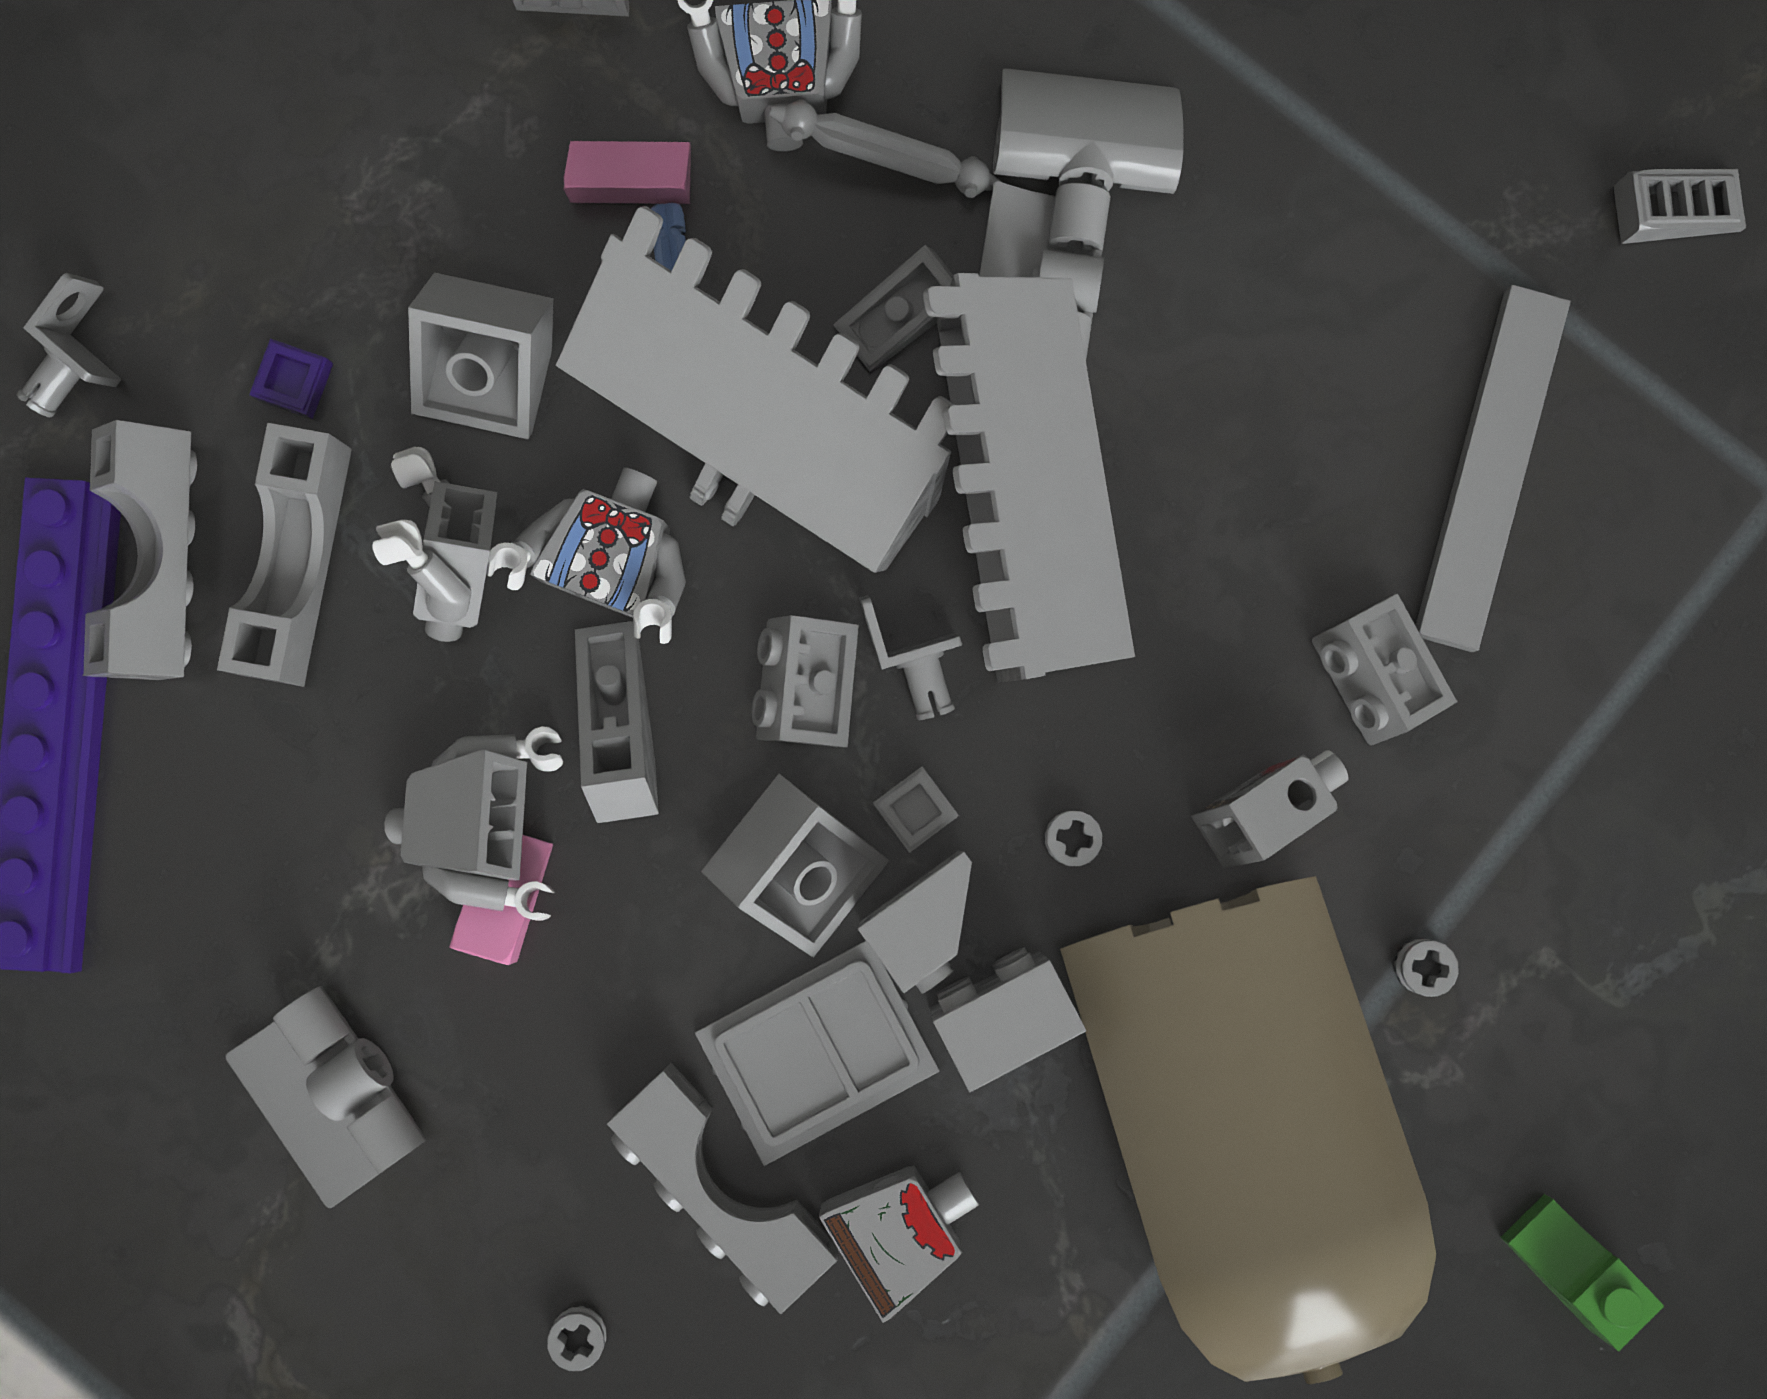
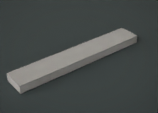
(1492, 468)

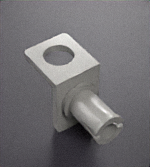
(65, 357)
(919, 664)

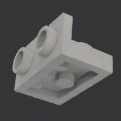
(1384, 671)
(805, 681)

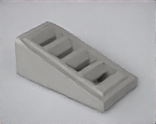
(1635, 208)

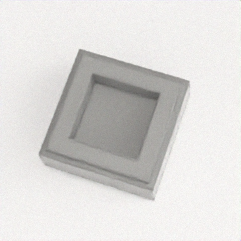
(915, 809)

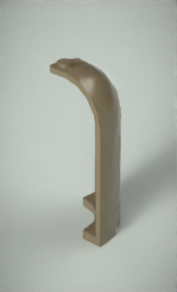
(1257, 1132)

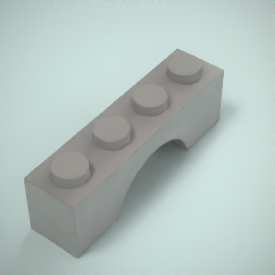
(148, 480)
(301, 497)
(774, 1247)

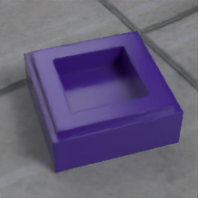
(291, 378)

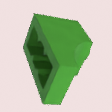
(1582, 1273)

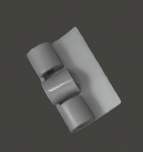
(1089, 131)
(1050, 239)
(326, 1096)

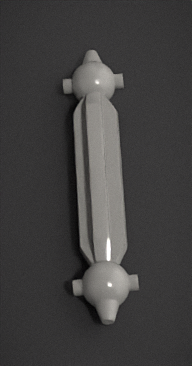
(884, 147)

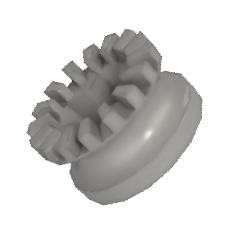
(1082, 855)
(1417, 950)
(583, 1357)

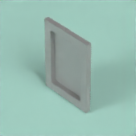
(816, 1052)

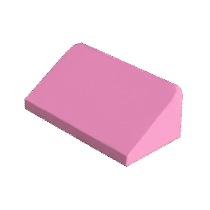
(628, 172)

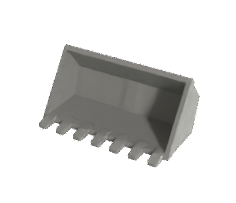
(754, 401)
(1030, 474)

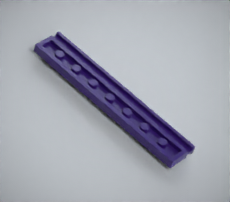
(52, 724)

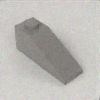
(614, 724)

